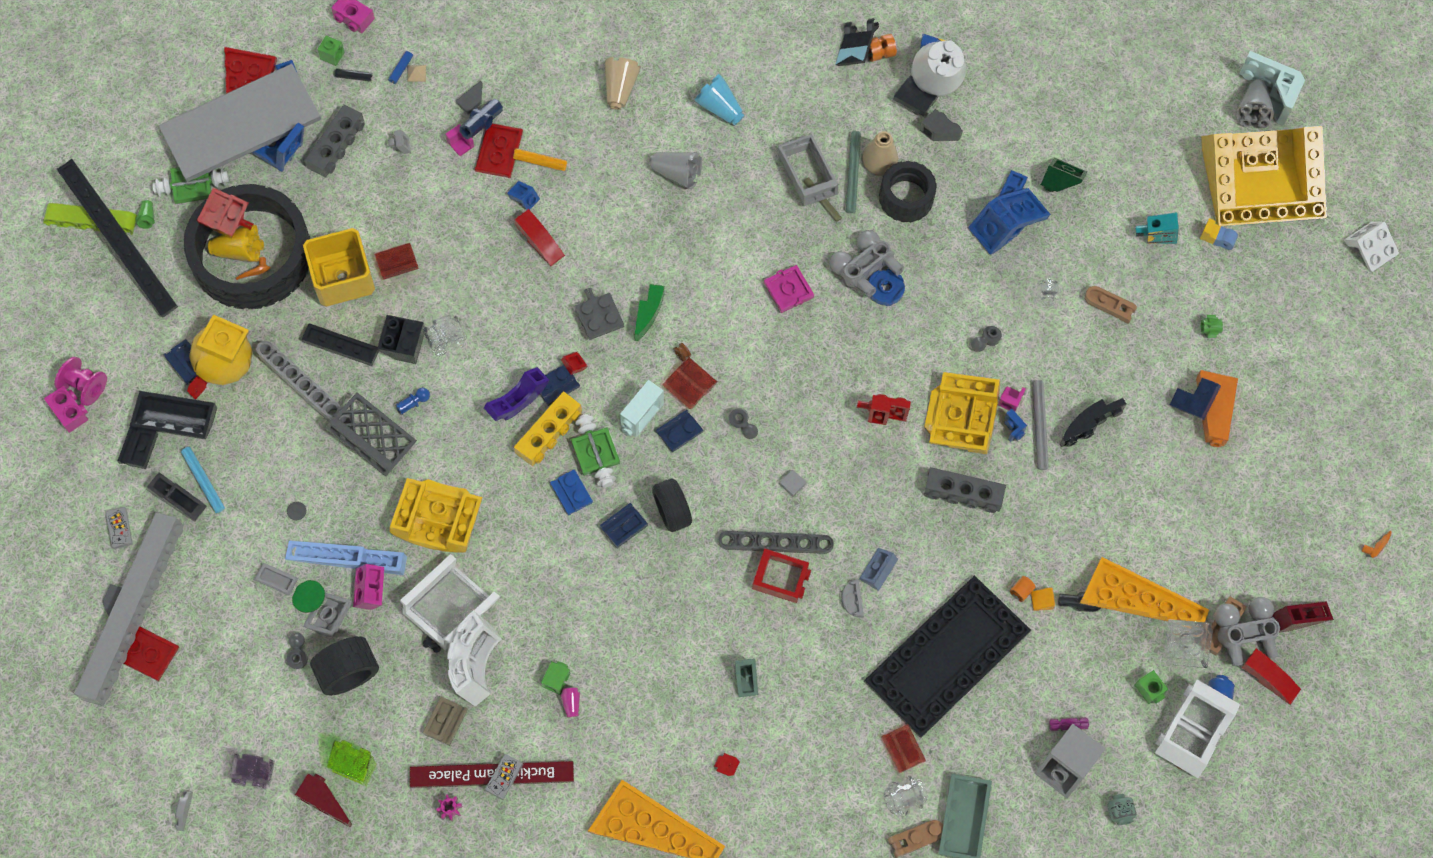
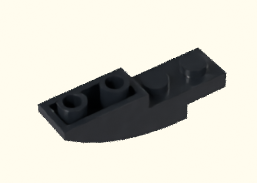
(1087, 421)

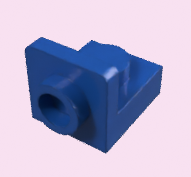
(524, 194)
(1014, 422)

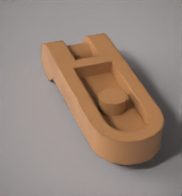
(1110, 303)
(916, 837)

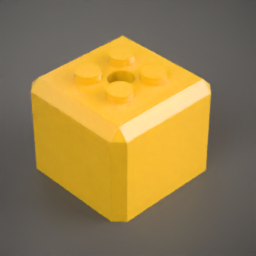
(335, 255)

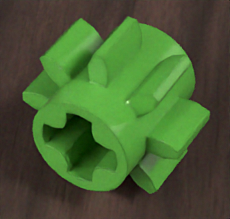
(1211, 326)

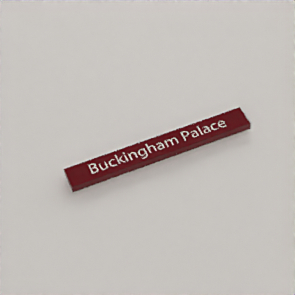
(482, 773)

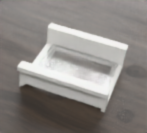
(444, 601)

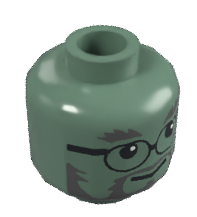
(1122, 809)

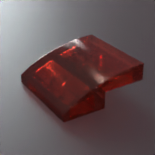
(690, 383)

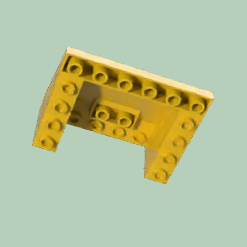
(1266, 175)

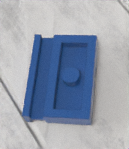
(571, 492)

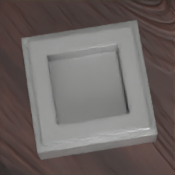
(792, 482)

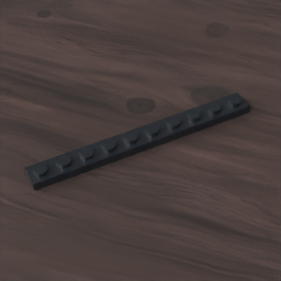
(117, 238)

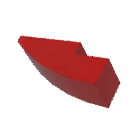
(539, 237)
(1271, 676)

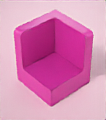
(457, 141)
(1011, 398)

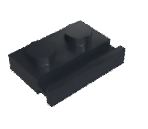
(137, 447)

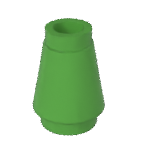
(145, 216)

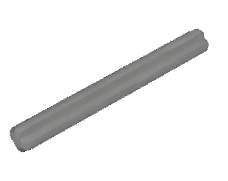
(1040, 425)

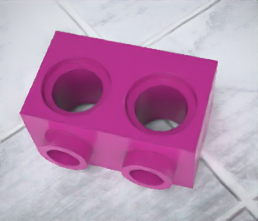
(65, 410)
(368, 587)

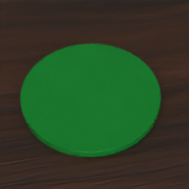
(308, 596)

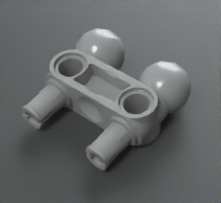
(865, 263)
(1261, 610)

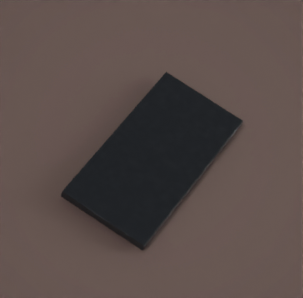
(947, 656)

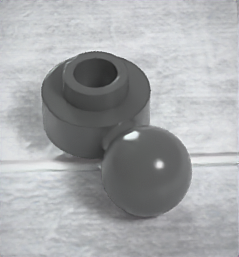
(978, 344)
(749, 430)
(296, 641)

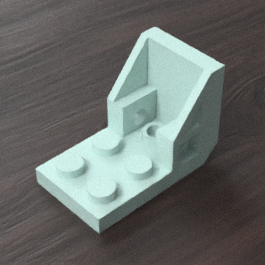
(1279, 78)

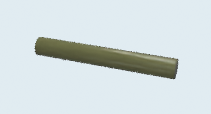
(826, 204)

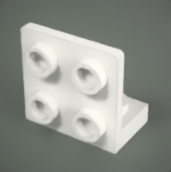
(1374, 244)

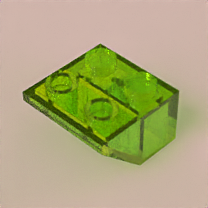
(351, 763)

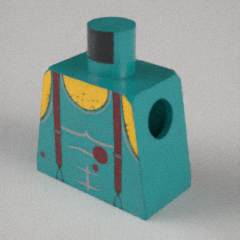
(1160, 229)

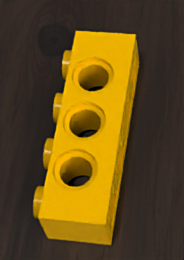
(562, 405)

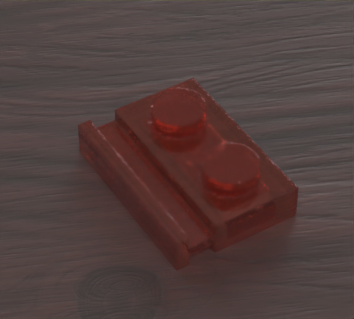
(396, 261)
(903, 748)

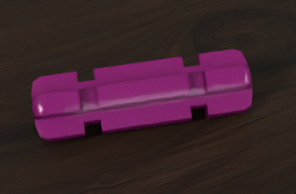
(1065, 723)

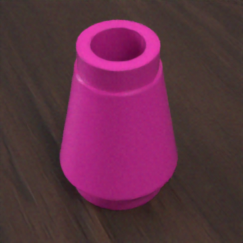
(571, 699)

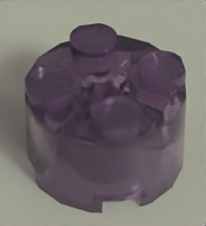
(251, 770)

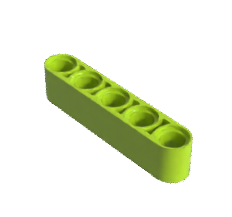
(76, 216)

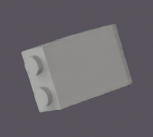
(1070, 761)

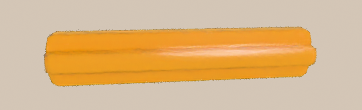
(540, 159)

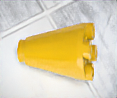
(243, 246)

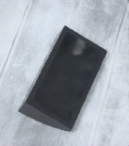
(173, 415)

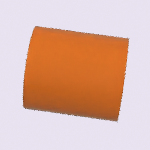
(1023, 588)

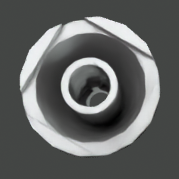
(678, 166)

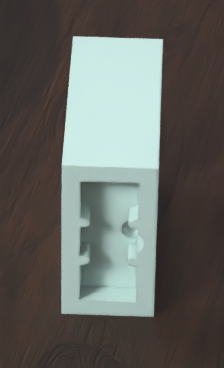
(641, 409)

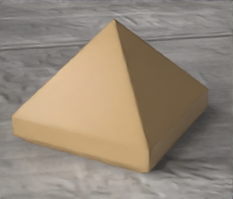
(416, 73)

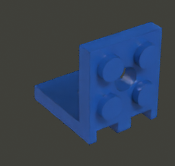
(283, 150)

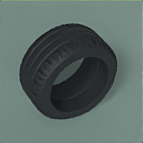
(672, 505)

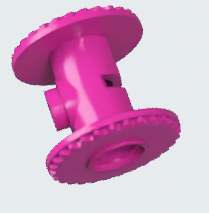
(89, 384)

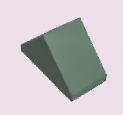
(746, 677)

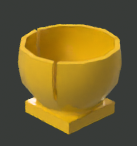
(221, 352)

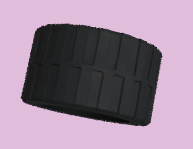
(910, 172)
(344, 665)

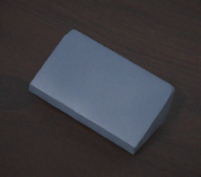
(878, 568)

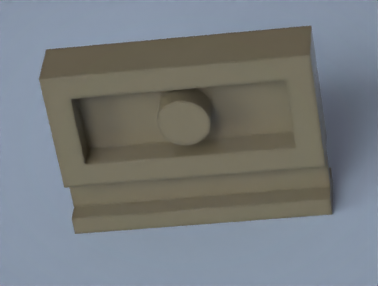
(445, 721)

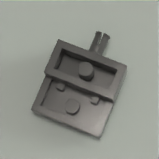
(598, 315)

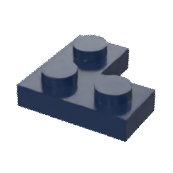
(1199, 402)

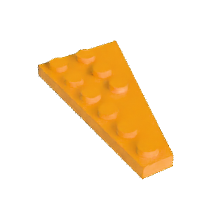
(1128, 592)
(646, 823)

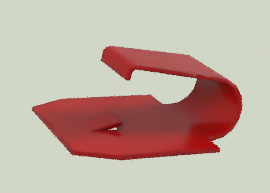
(196, 387)
(727, 764)

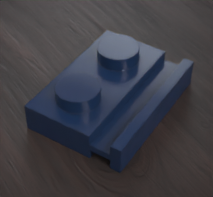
(180, 361)
(559, 381)
(679, 431)
(623, 525)

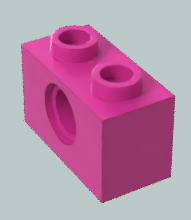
(360, 21)

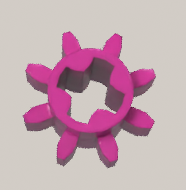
(450, 813)

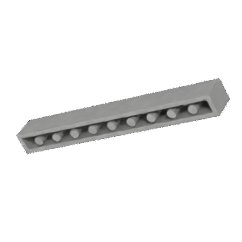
(129, 609)

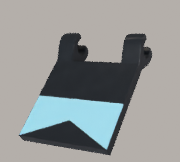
(856, 45)

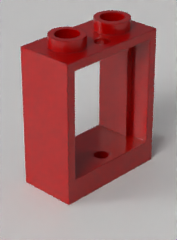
(758, 584)

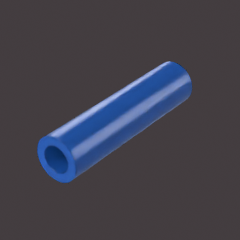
(401, 66)

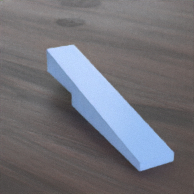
(346, 556)

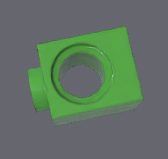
(331, 50)
(555, 677)
(1154, 680)

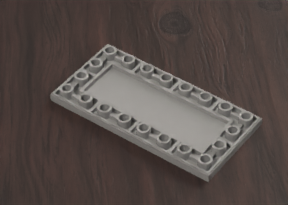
(239, 122)

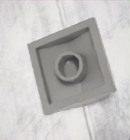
(330, 616)

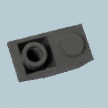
(940, 128)

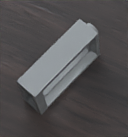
(815, 193)

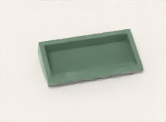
(965, 817)

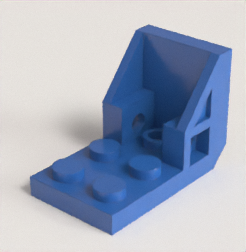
(1006, 218)

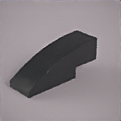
(176, 497)

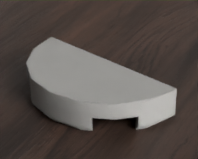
(852, 599)
(182, 810)

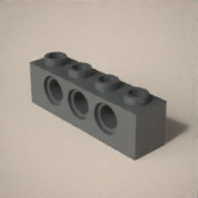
(325, 146)
(975, 486)

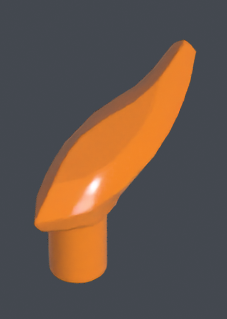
(260, 269)
(1374, 552)

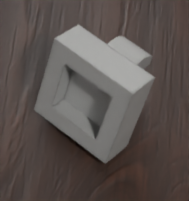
(400, 142)

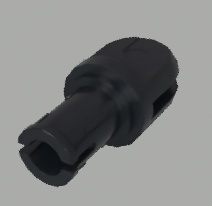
(1074, 601)

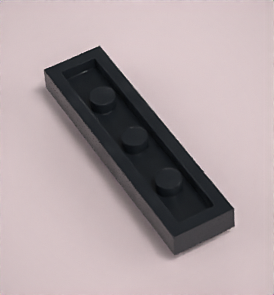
(340, 344)

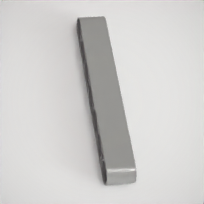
(300, 381)

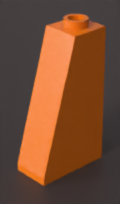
(1219, 417)

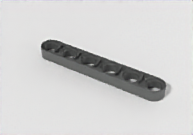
(795, 540)

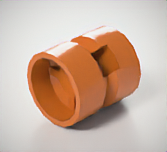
(889, 47)

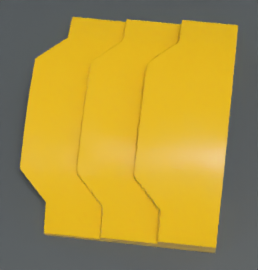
(963, 412)
(435, 515)

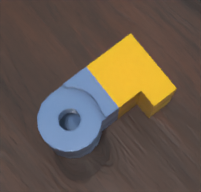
(1219, 235)

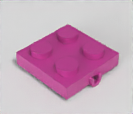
(788, 288)

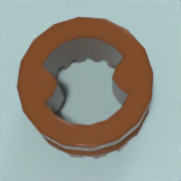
(682, 351)

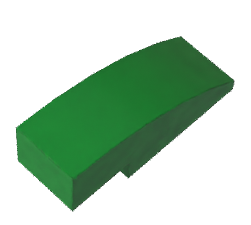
(649, 310)

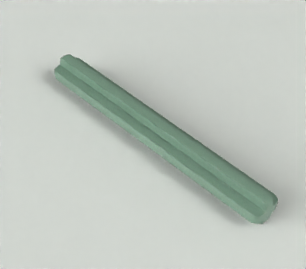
(853, 172)

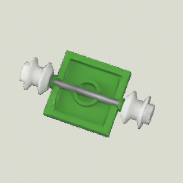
(190, 191)
(595, 451)

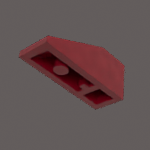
(1302, 616)
(318, 795)

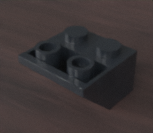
(401, 339)

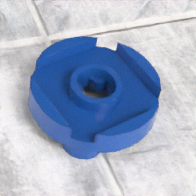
(896, 287)

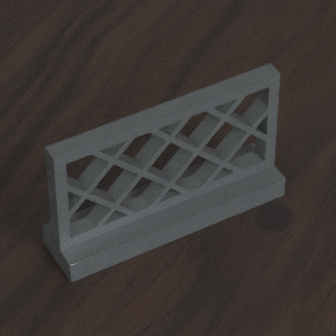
(358, 443)

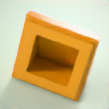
(1043, 599)

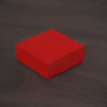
(574, 363)

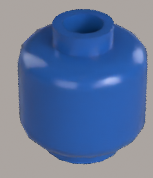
(1222, 685)

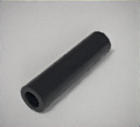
(354, 75)

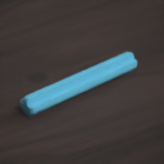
(202, 479)

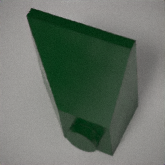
(1062, 175)

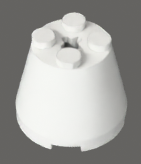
(939, 68)

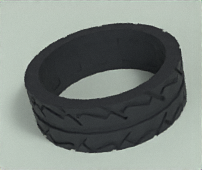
(265, 291)

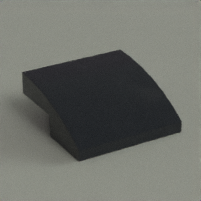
(914, 98)

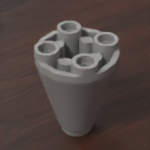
(1256, 106)

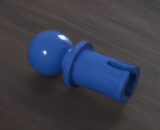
(410, 402)

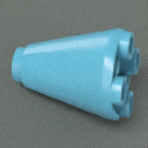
(720, 100)

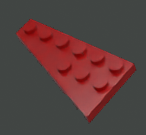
(245, 67)

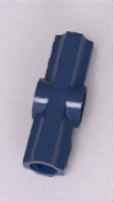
(481, 119)

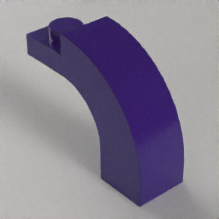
(518, 398)

